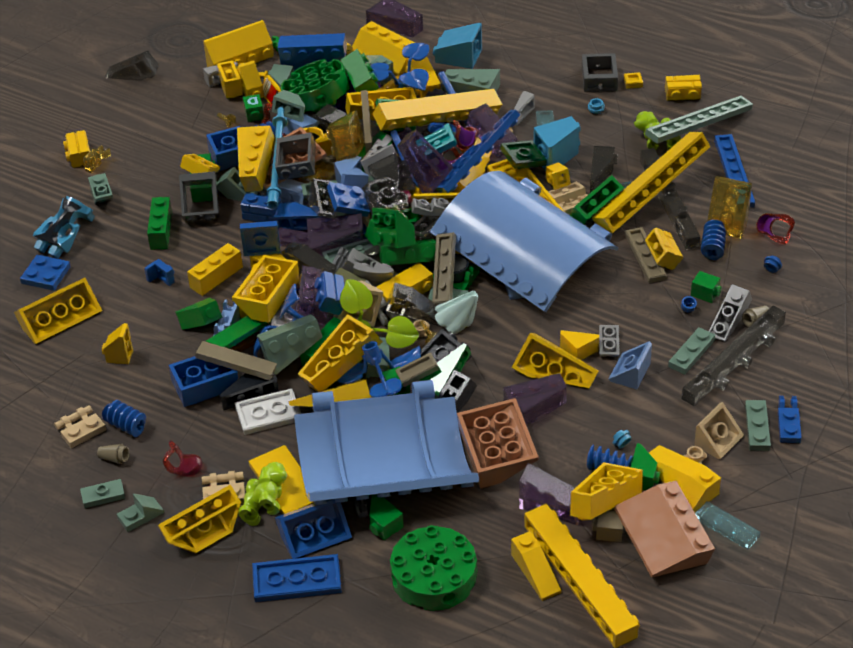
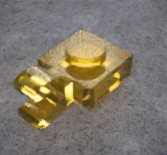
(93, 158)

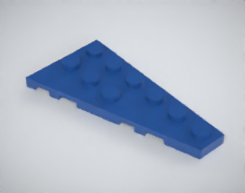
(473, 155)

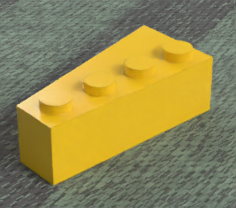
(353, 100)
(254, 155)
(337, 353)
(604, 490)

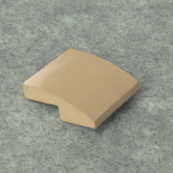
(569, 196)

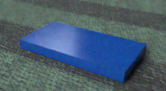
(296, 578)

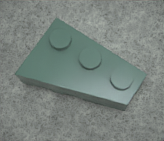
(472, 79)
(289, 341)

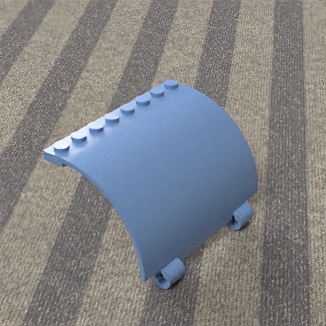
(520, 235)
(380, 445)

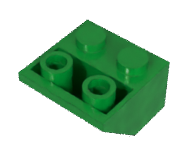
(392, 228)

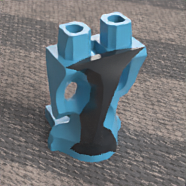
(62, 221)

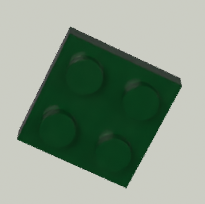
(523, 154)

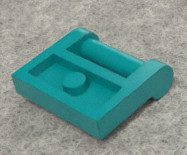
(442, 139)

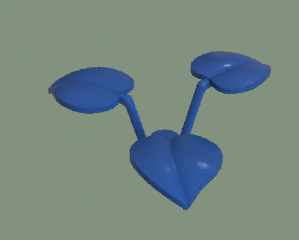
(416, 78)
(289, 300)
(373, 355)

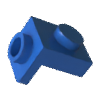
(160, 270)

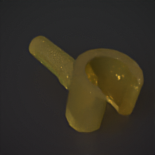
(229, 118)
(430, 334)

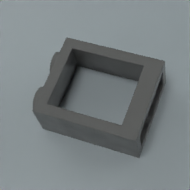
(592, 81)
(286, 146)
(198, 179)

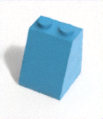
(459, 46)
(558, 140)

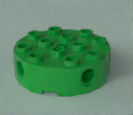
(318, 83)
(433, 568)

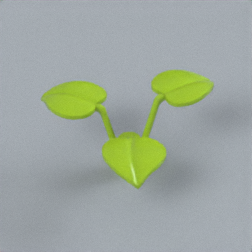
(357, 297)

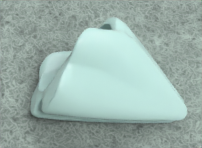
(458, 312)

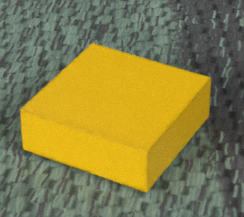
(633, 80)

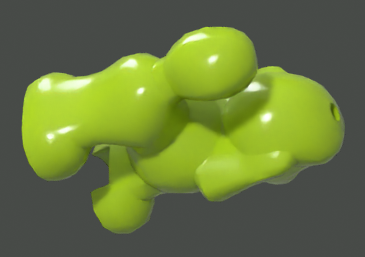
(646, 120)
(264, 493)

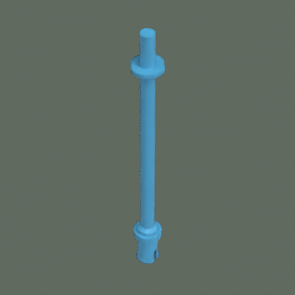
(274, 192)

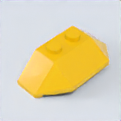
(203, 522)

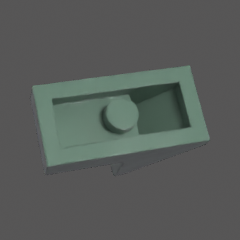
(142, 511)

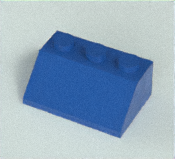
(313, 528)

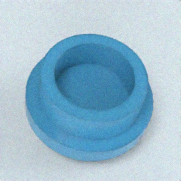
(596, 106)
(621, 438)

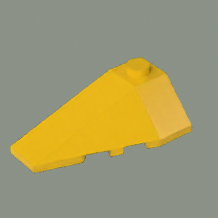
(542, 358)
(345, 392)
(694, 479)

